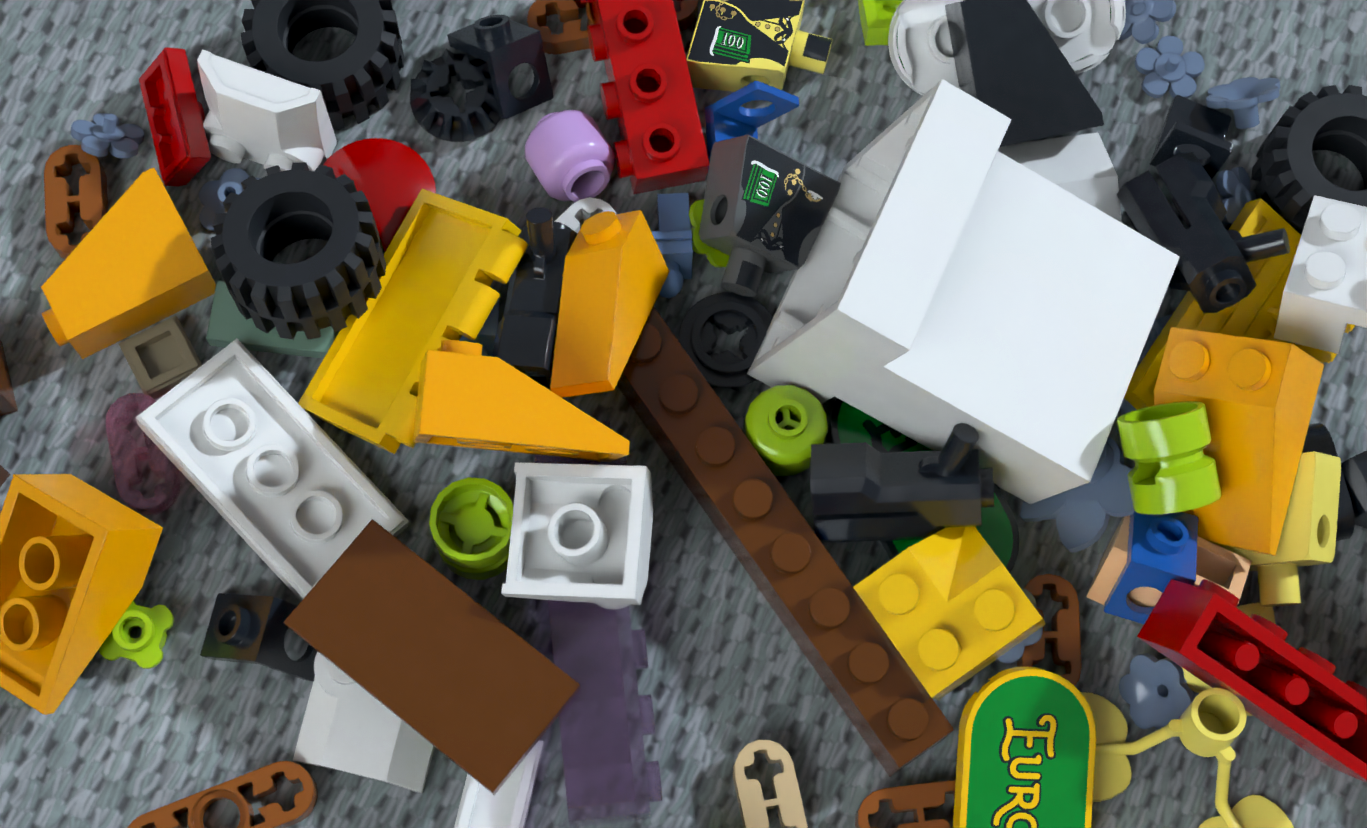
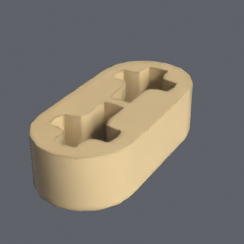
(784, 785)

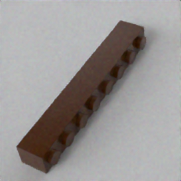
(780, 550)

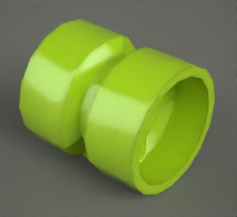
(1169, 457)
(473, 527)

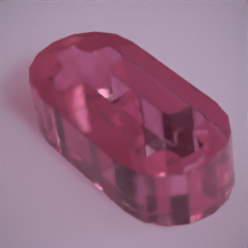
(127, 458)

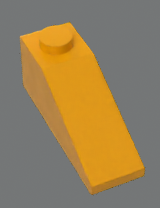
(604, 301)

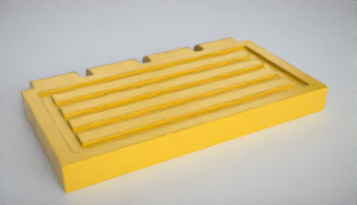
(430, 293)

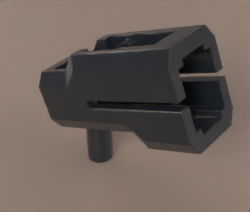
(1210, 256)
(532, 305)
(898, 494)

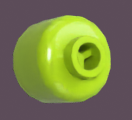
(766, 424)

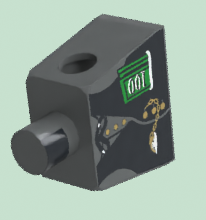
(762, 210)

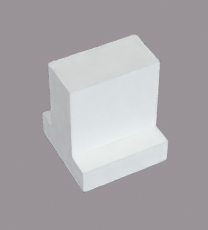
(970, 299)

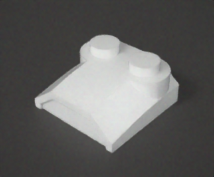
(263, 116)
(580, 533)
(358, 734)

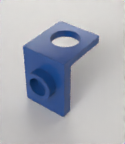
(729, 119)
(1158, 550)

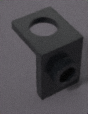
(504, 47)
(1196, 130)
(254, 633)

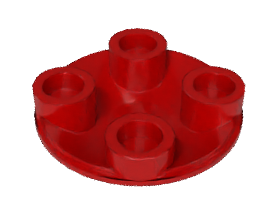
(387, 175)

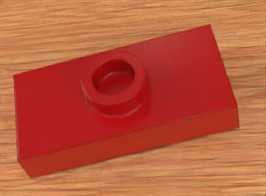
(175, 117)

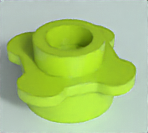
(148, 647)

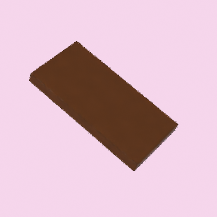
(433, 656)

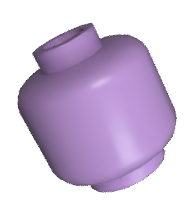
(570, 155)

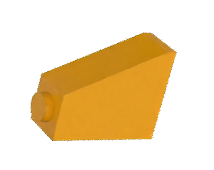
(126, 272)

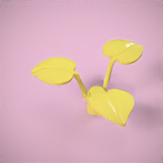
(1204, 729)

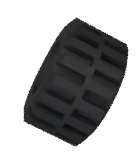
(347, 81)
(1286, 159)
(291, 209)

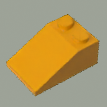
(495, 407)
(1258, 420)
(65, 580)

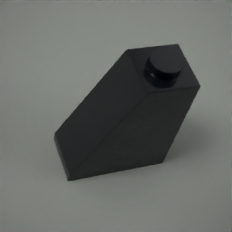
(1018, 70)

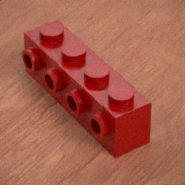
(648, 93)
(1272, 679)

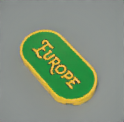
(1025, 754)

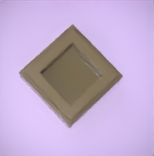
(161, 357)

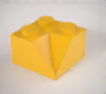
(949, 607)

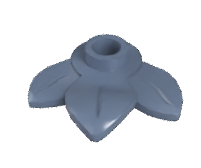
(1086, 509)

